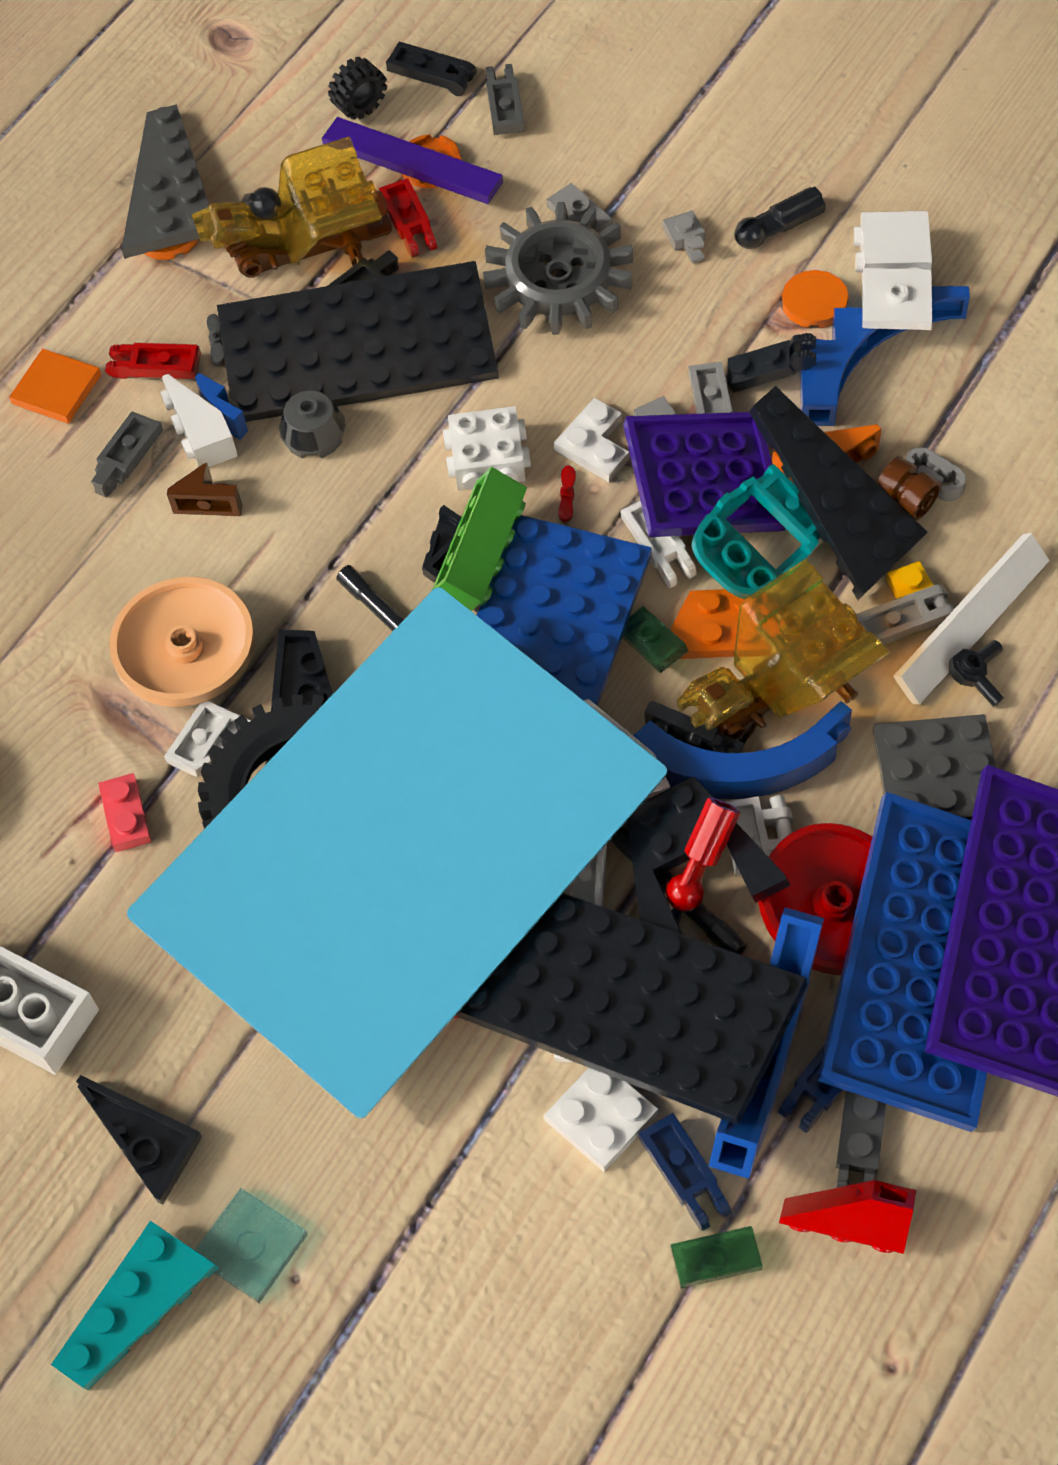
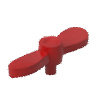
(567, 494)

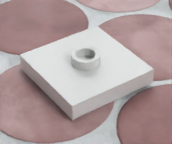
(897, 299)

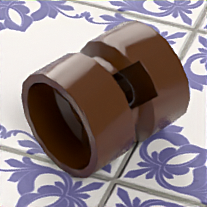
(912, 490)

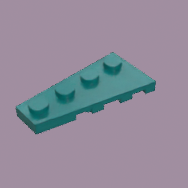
(140, 1292)

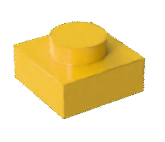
(908, 579)

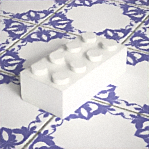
(40, 1012)

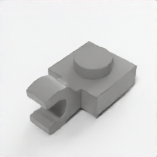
(686, 233)

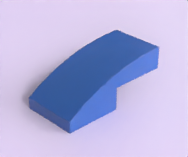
(217, 396)

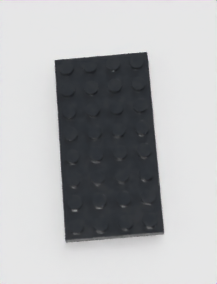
(358, 340)
(642, 1005)

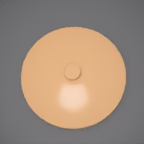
(182, 641)

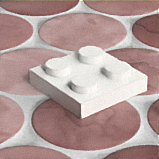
(601, 1116)

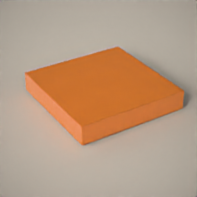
(55, 386)

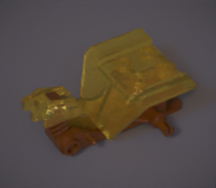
(322, 209)
(792, 651)

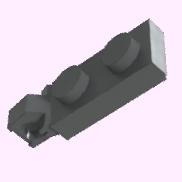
(124, 452)

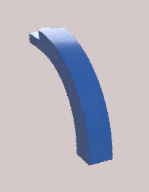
(752, 772)

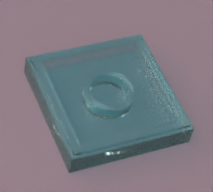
(251, 1244)

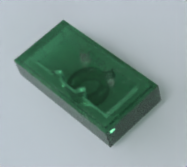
(653, 640)
(716, 1257)

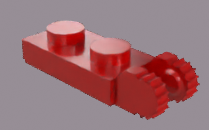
(408, 215)
(153, 360)

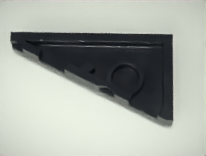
(150, 1140)

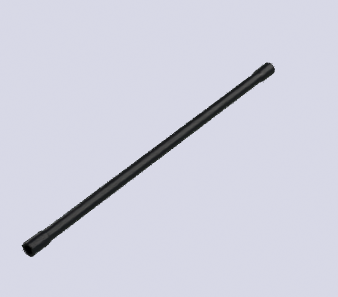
(716, 930)

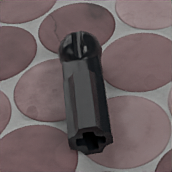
(263, 202)
(779, 218)

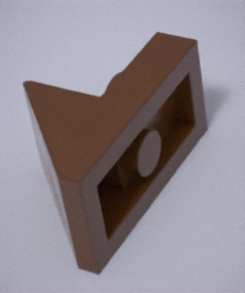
(199, 496)

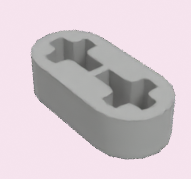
(941, 470)

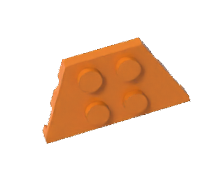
(708, 623)

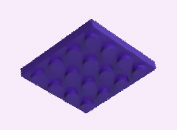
(693, 461)

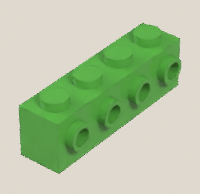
(481, 538)

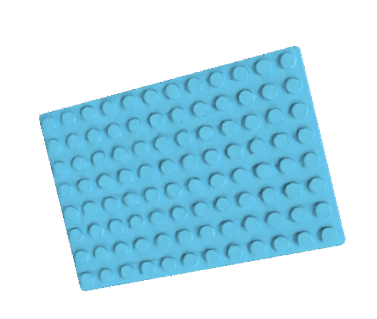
(397, 850)

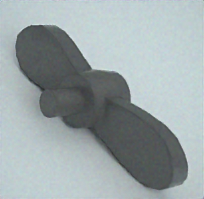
(215, 340)

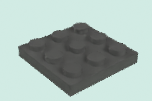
(935, 760)

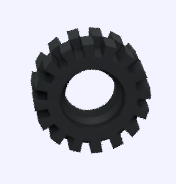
(357, 88)

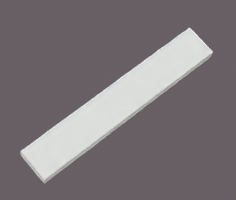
(971, 618)

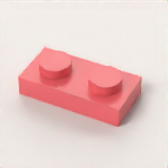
(124, 812)

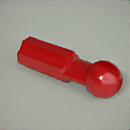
(704, 850)

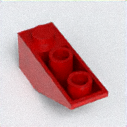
(859, 1213)

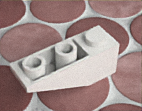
(202, 424)

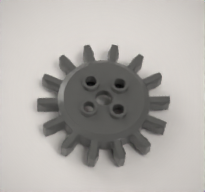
(563, 246)

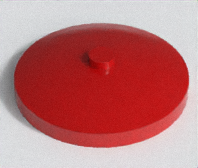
(825, 878)

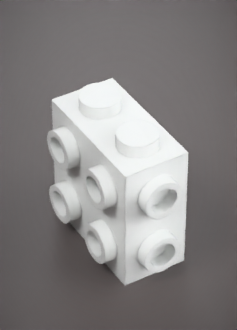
(893, 241)
(485, 441)

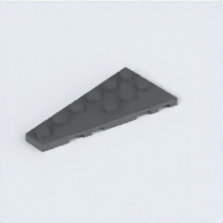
(164, 187)

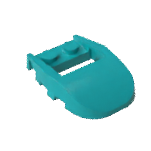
(730, 556)

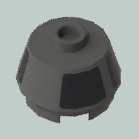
(311, 424)

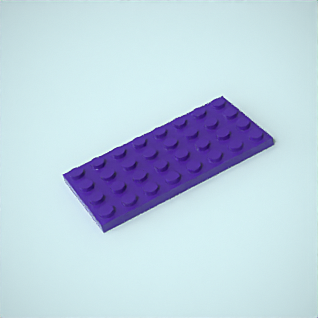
(1001, 949)

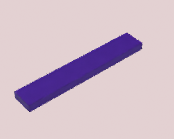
(417, 161)

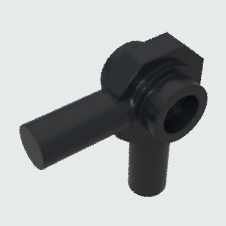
(970, 669)

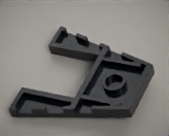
(658, 842)

